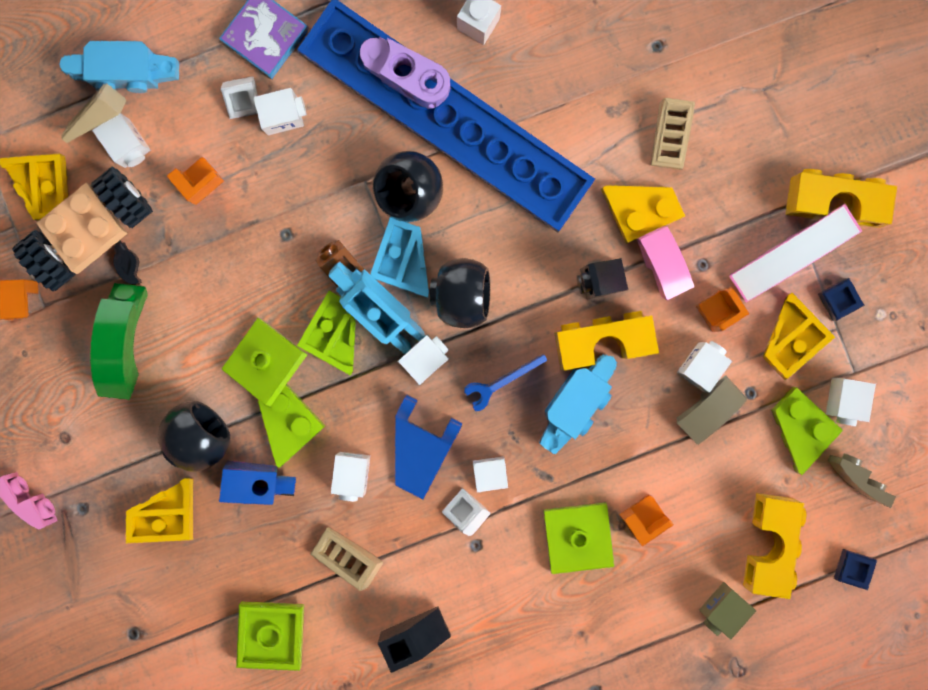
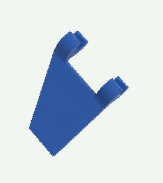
(487, 389)
(419, 451)

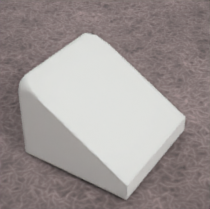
(239, 97)
(490, 474)
(466, 512)

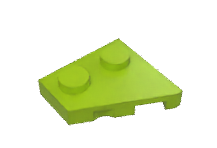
(331, 334)
(289, 425)
(804, 428)

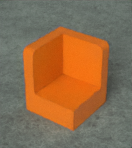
(196, 181)
(15, 298)
(722, 309)
(646, 520)

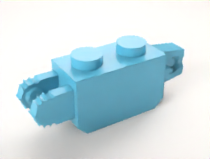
(120, 66)
(374, 307)
(576, 403)

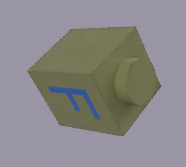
(726, 611)

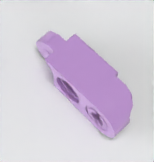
(384, 56)

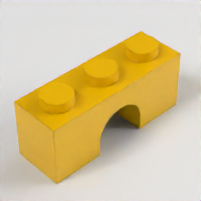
(868, 200)
(633, 334)
(775, 572)

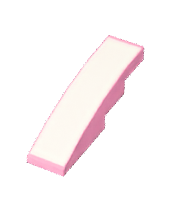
(795, 253)

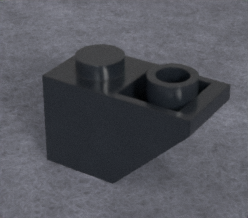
(602, 278)
(413, 639)

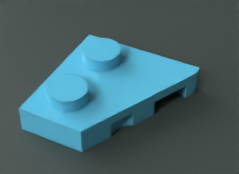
(402, 258)

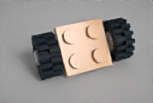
(81, 229)

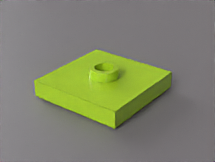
(264, 362)
(578, 538)
(270, 636)

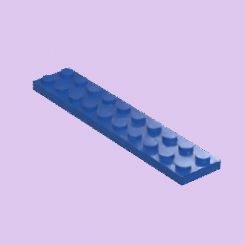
(458, 127)

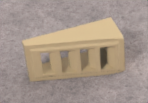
(677, 106)
(99, 109)
(340, 568)

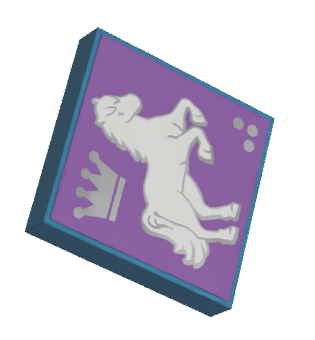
(264, 35)

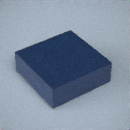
(841, 299)
(855, 569)

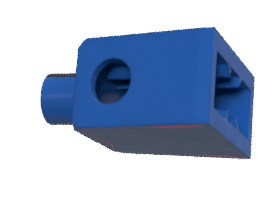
(240, 487)

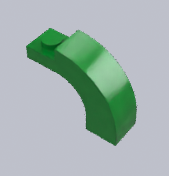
(112, 341)

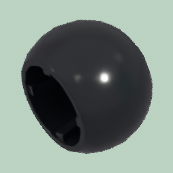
(409, 194)
(461, 293)
(193, 437)

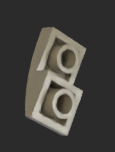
(712, 410)
(858, 478)

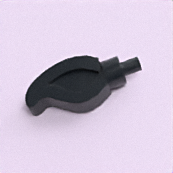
(126, 263)

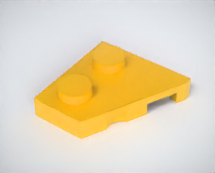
(39, 181)
(641, 208)
(795, 338)
(163, 517)

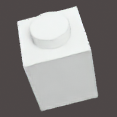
(478, 19)
(280, 111)
(122, 141)
(424, 358)
(705, 365)
(850, 401)
(350, 475)

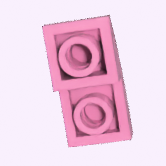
(666, 262)
(34, 510)

